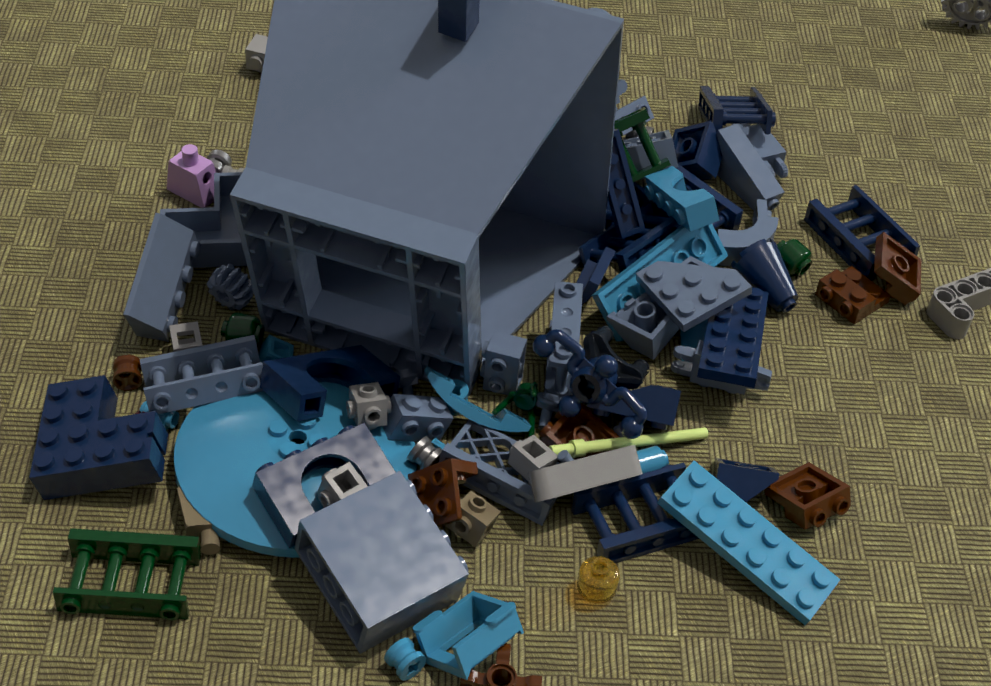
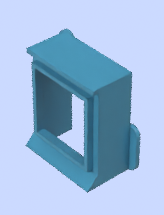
(439, 631)

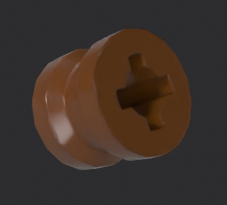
(127, 373)

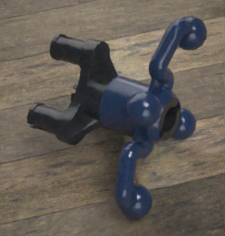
(598, 376)

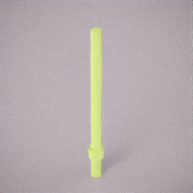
(579, 447)

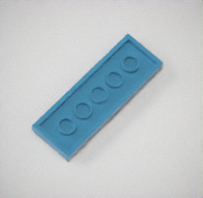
(678, 246)
(749, 542)

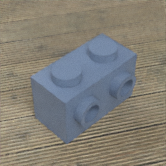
(503, 362)
(417, 417)

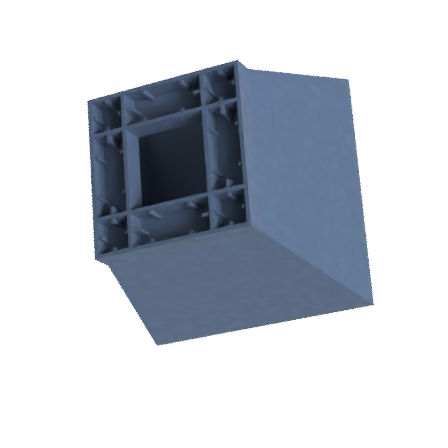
(423, 179)

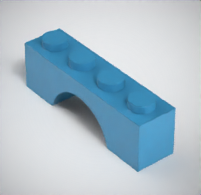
(688, 208)

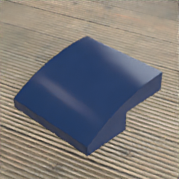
(593, 273)

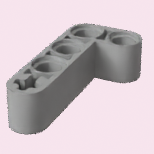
(955, 302)
(584, 473)

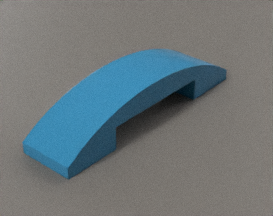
(503, 421)

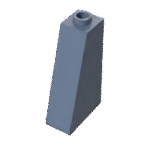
(745, 170)

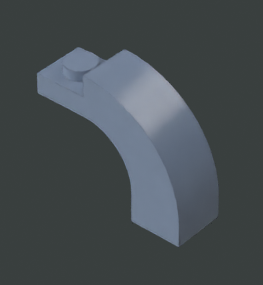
(737, 240)

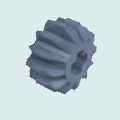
(230, 287)

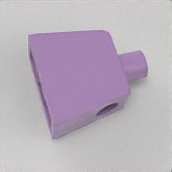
(191, 176)

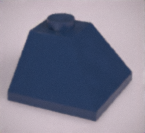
(698, 150)
(744, 478)

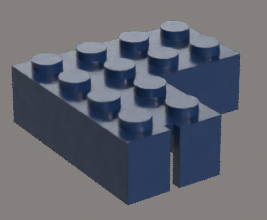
(88, 448)

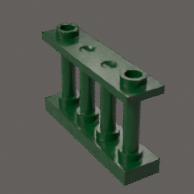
(637, 122)
(131, 547)

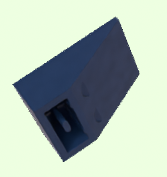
(658, 400)

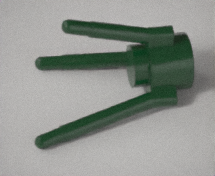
(525, 399)

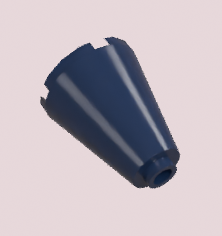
(765, 269)

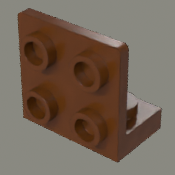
(439, 488)

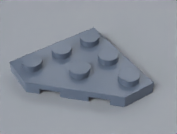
(692, 291)

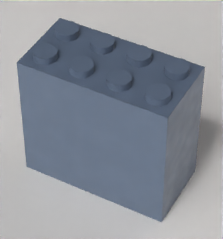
(380, 560)

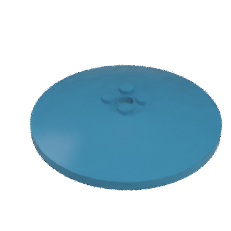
(232, 438)

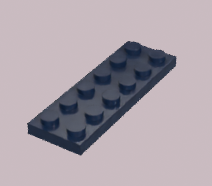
(735, 341)

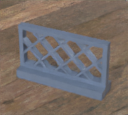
(496, 482)

